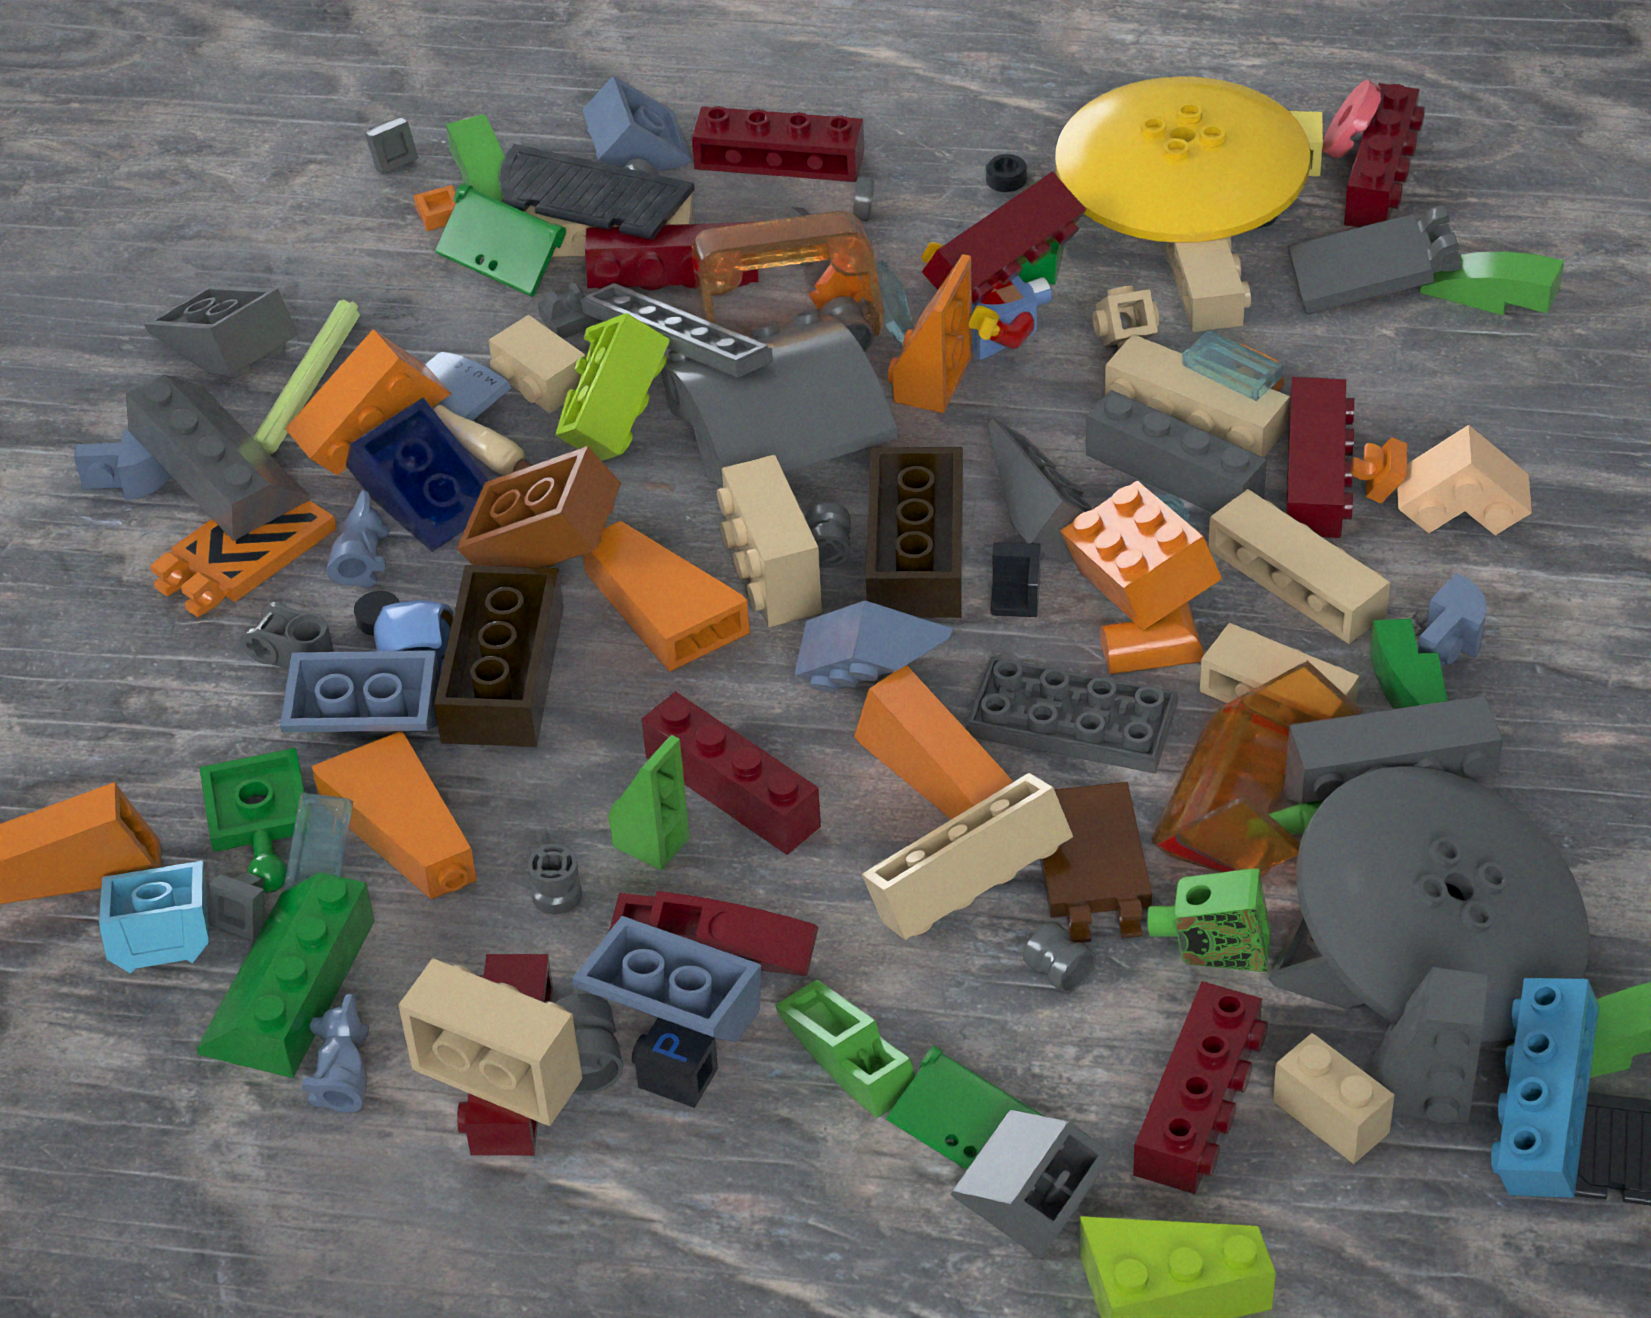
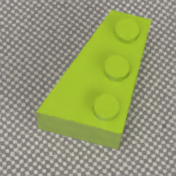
(612, 385)
(1175, 1268)

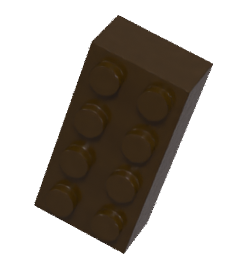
(916, 530)
(499, 656)

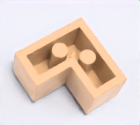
(1468, 477)

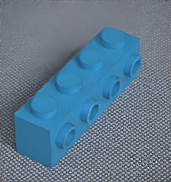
(1546, 1087)

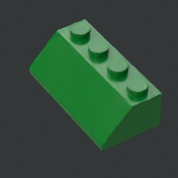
(290, 975)

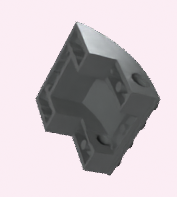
(802, 407)

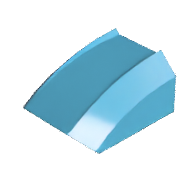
(154, 916)

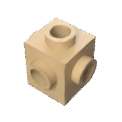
(1135, 306)

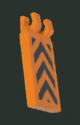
(214, 566)

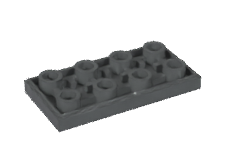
(1072, 714)

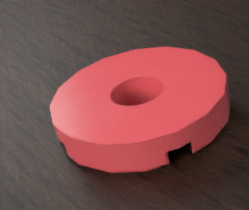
(1351, 118)

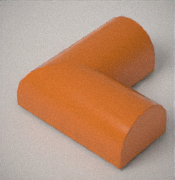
(1163, 644)

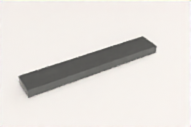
(687, 333)

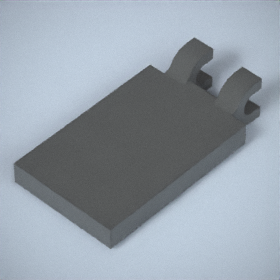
(1374, 259)

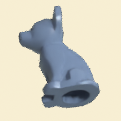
(355, 550)
(340, 1071)

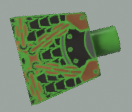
(1218, 920)

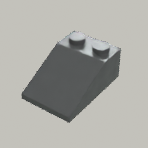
(226, 328)

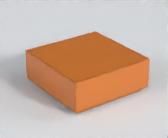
(435, 206)

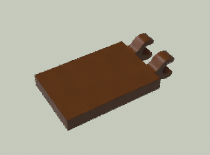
(1101, 863)

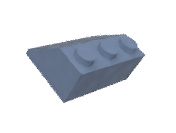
(863, 644)
(361, 691)
(674, 979)

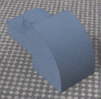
(120, 466)
(1455, 621)

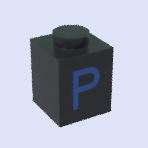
(675, 1062)

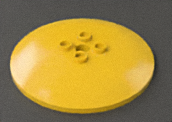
(1143, 179)

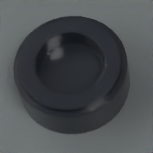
(1006, 173)
(369, 607)

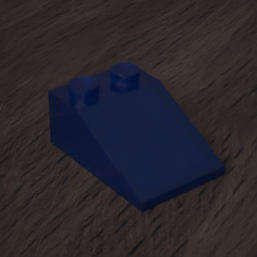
(418, 474)

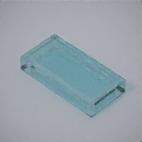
(894, 301)
(1232, 365)
(318, 837)

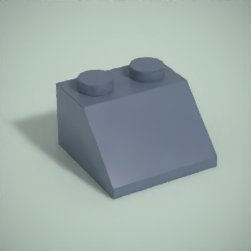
(633, 126)

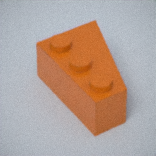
(360, 395)

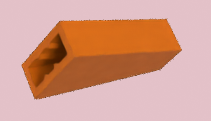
(665, 598)
(927, 744)
(400, 813)
(74, 846)

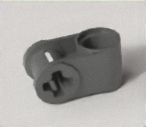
(285, 634)

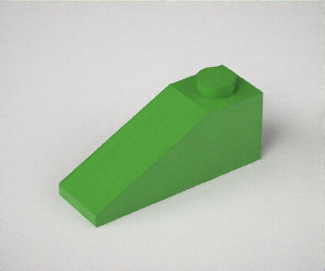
(652, 812)

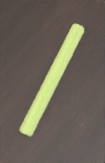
(307, 375)

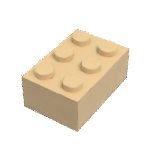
(770, 541)
(491, 1041)

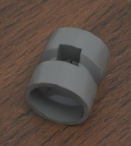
(596, 1043)

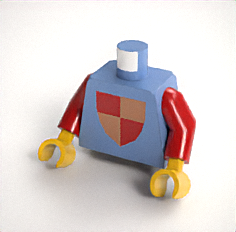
(1005, 314)

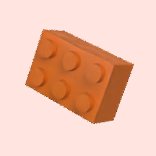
(1141, 554)

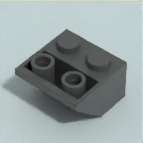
(1032, 1177)

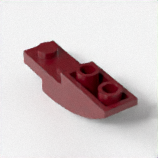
(751, 933)

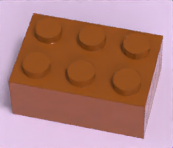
(541, 513)

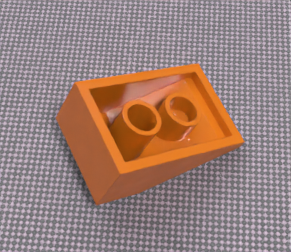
(937, 347)

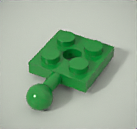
(242, 824)

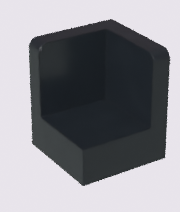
(1015, 579)

